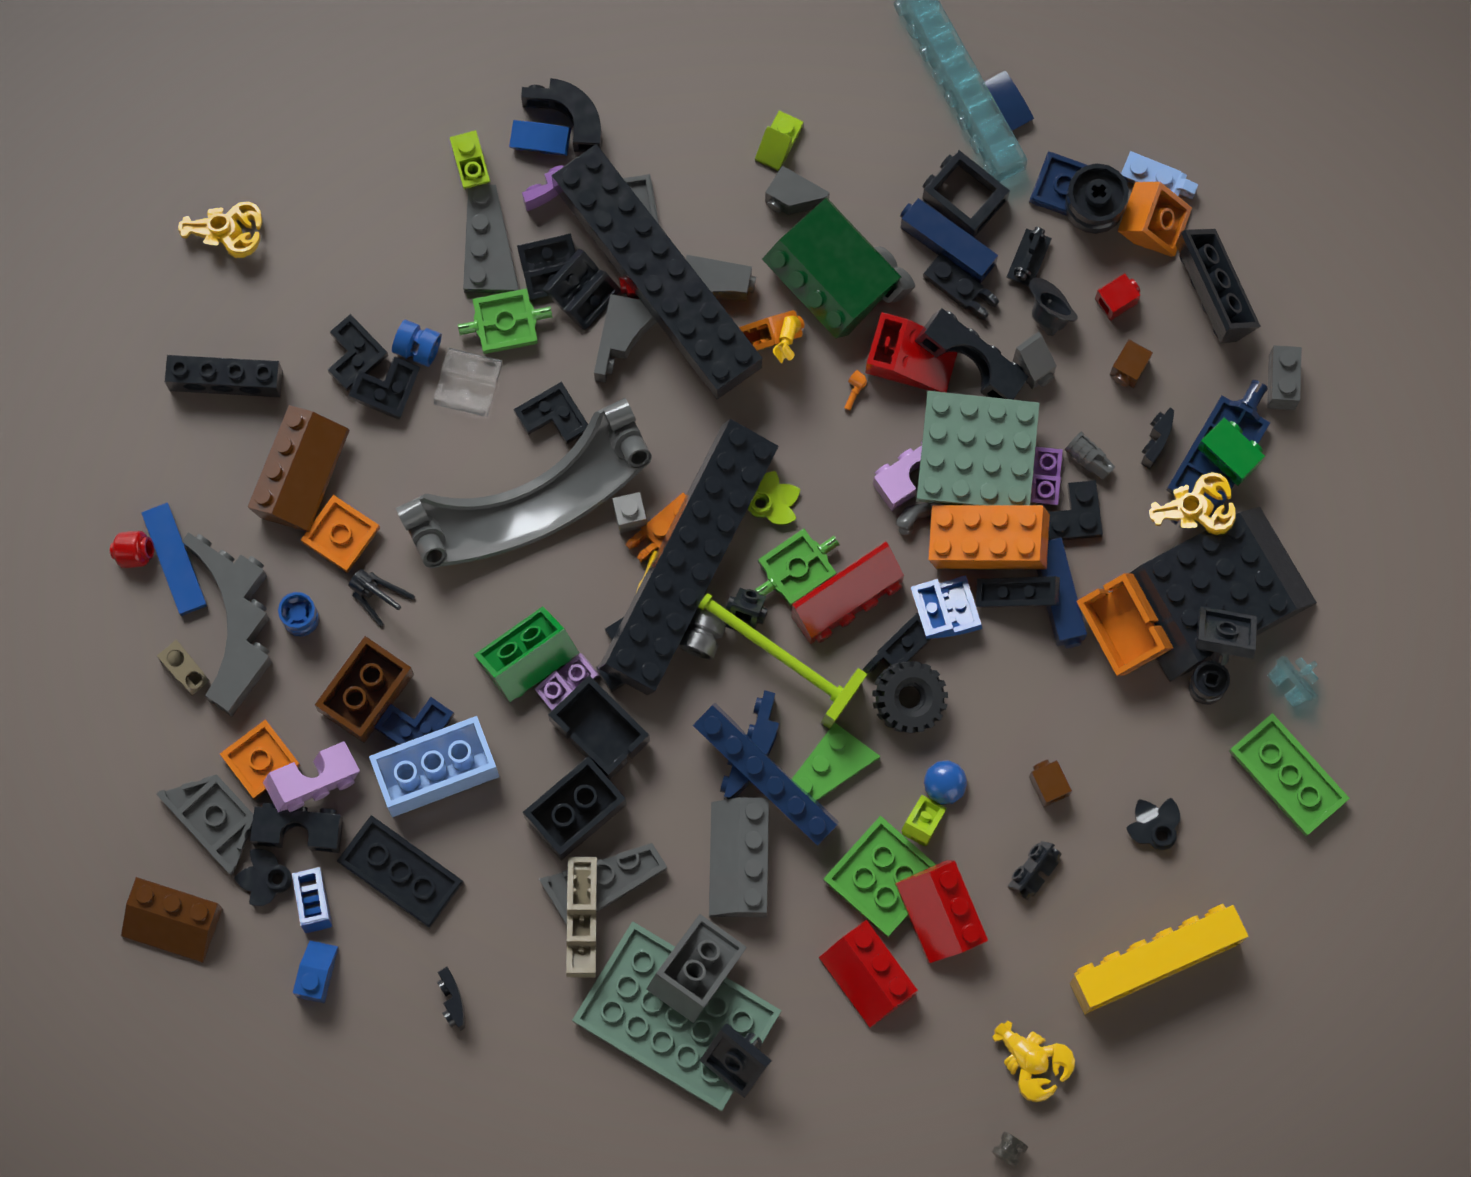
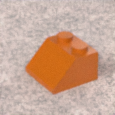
(1154, 217)

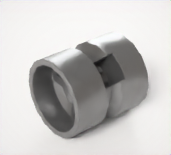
(703, 634)

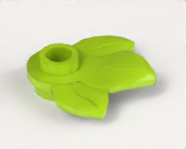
(777, 499)

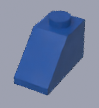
(315, 972)

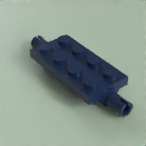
(1245, 416)

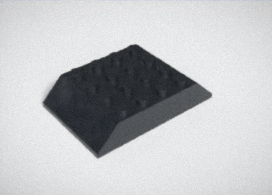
(1228, 571)

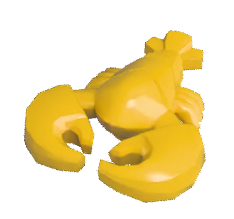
(225, 229)
(1196, 507)
(1033, 1060)

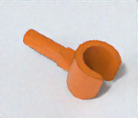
(859, 381)

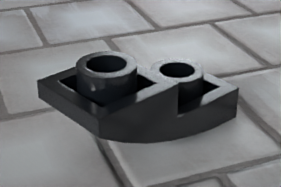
(1160, 432)
(455, 1009)

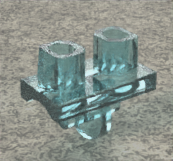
(1302, 690)

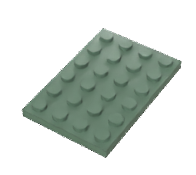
(655, 1033)

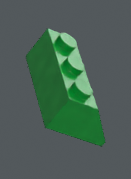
(527, 653)

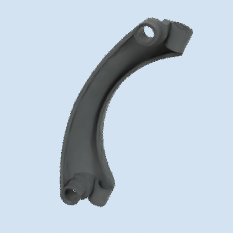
(482, 527)

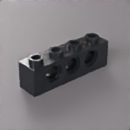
(223, 376)

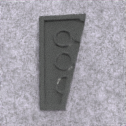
(487, 251)
(614, 877)

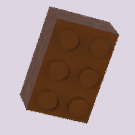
(364, 689)

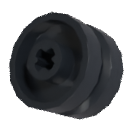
(1096, 198)

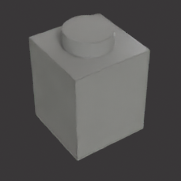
(629, 512)

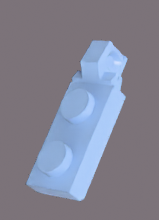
(1147, 170)

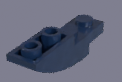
(762, 734)

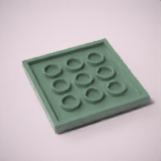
(977, 450)

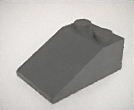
(696, 968)

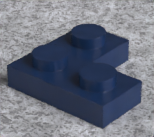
(403, 728)

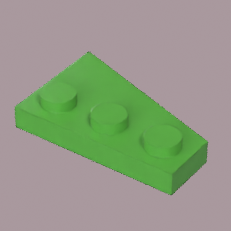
(833, 762)

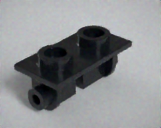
(1029, 256)
(1041, 858)

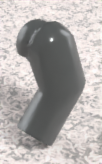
(910, 515)

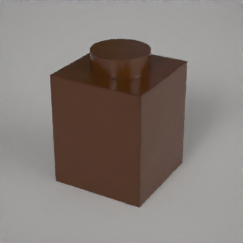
(1130, 364)
(1049, 782)

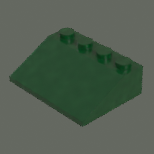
(832, 269)

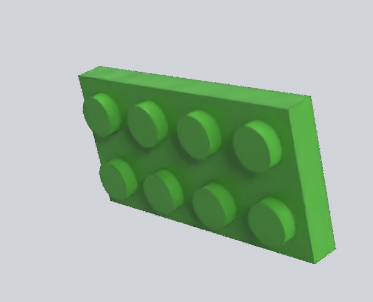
(1289, 774)

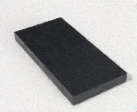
(400, 871)

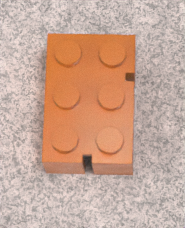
(1124, 624)

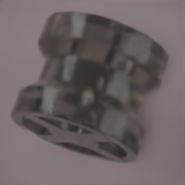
(1010, 1149)

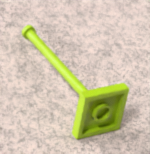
(839, 695)

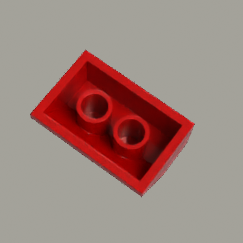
(941, 911)
(868, 974)

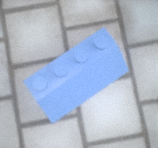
(434, 766)

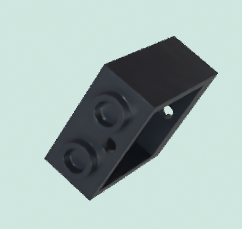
(950, 211)

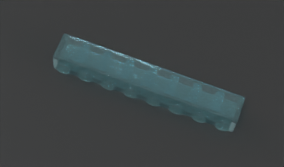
(963, 87)

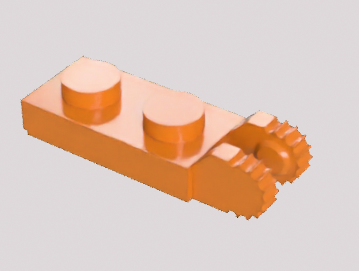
(656, 529)

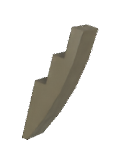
(581, 917)

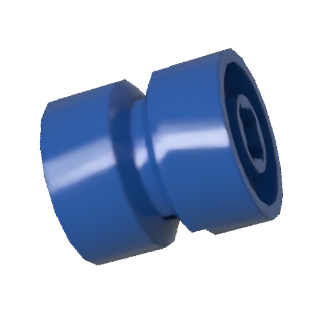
(407, 340)
(298, 614)

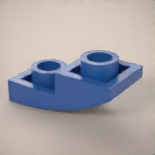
(540, 137)

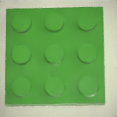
(870, 871)

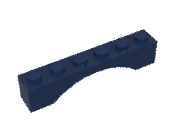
(765, 774)

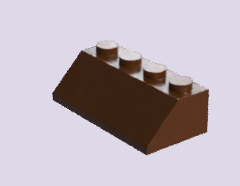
(298, 469)

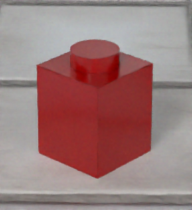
(1118, 296)

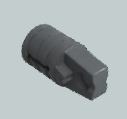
(1090, 456)

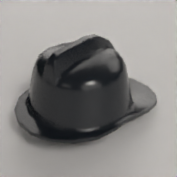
(1050, 306)

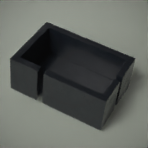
(599, 727)

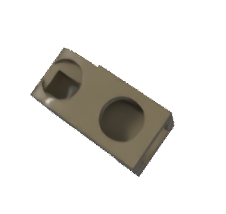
(183, 667)

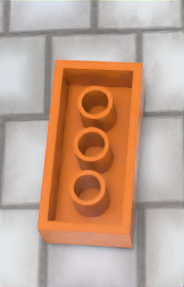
(989, 537)

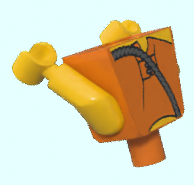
(777, 331)

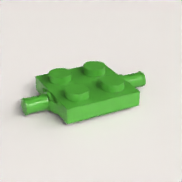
(505, 321)
(797, 566)

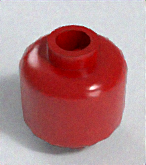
(132, 549)

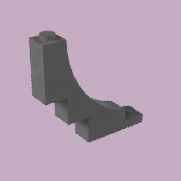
(629, 318)

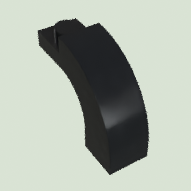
(574, 104)

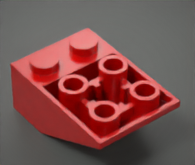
(902, 360)

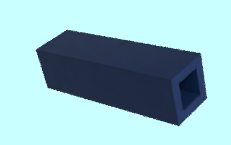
(948, 239)
(1067, 617)

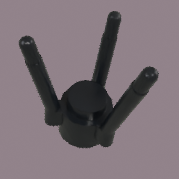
(367, 585)

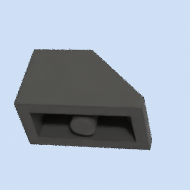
(793, 193)
(1035, 361)

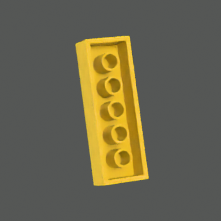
(1158, 959)

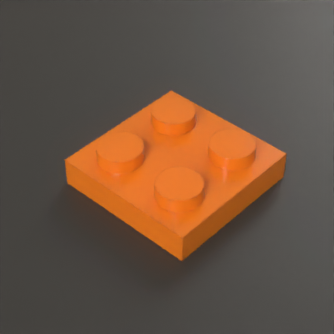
(340, 533)
(256, 756)

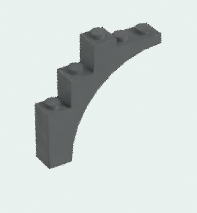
(242, 661)

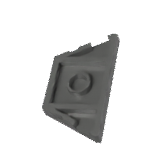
(213, 817)

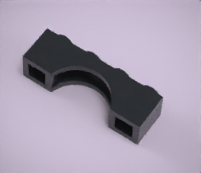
(998, 375)

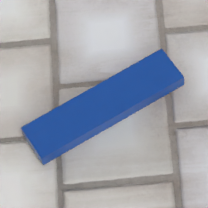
(174, 559)

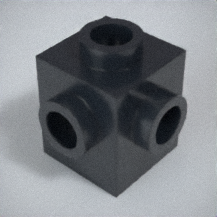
(748, 607)

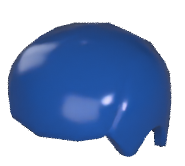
(945, 782)

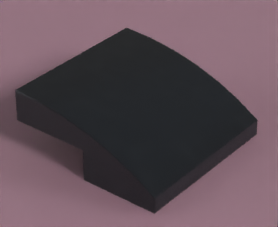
(543, 260)
(581, 289)

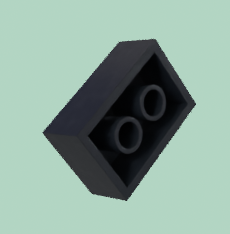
(574, 808)

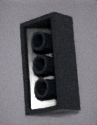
(1217, 284)

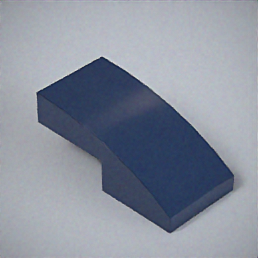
(1009, 100)

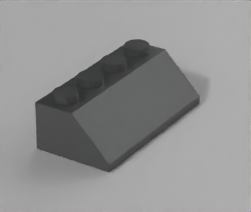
(739, 858)

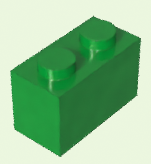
(1231, 451)

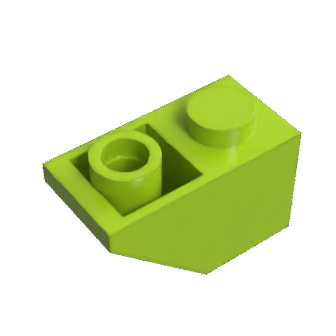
(469, 159)

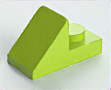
(778, 140)
(923, 820)

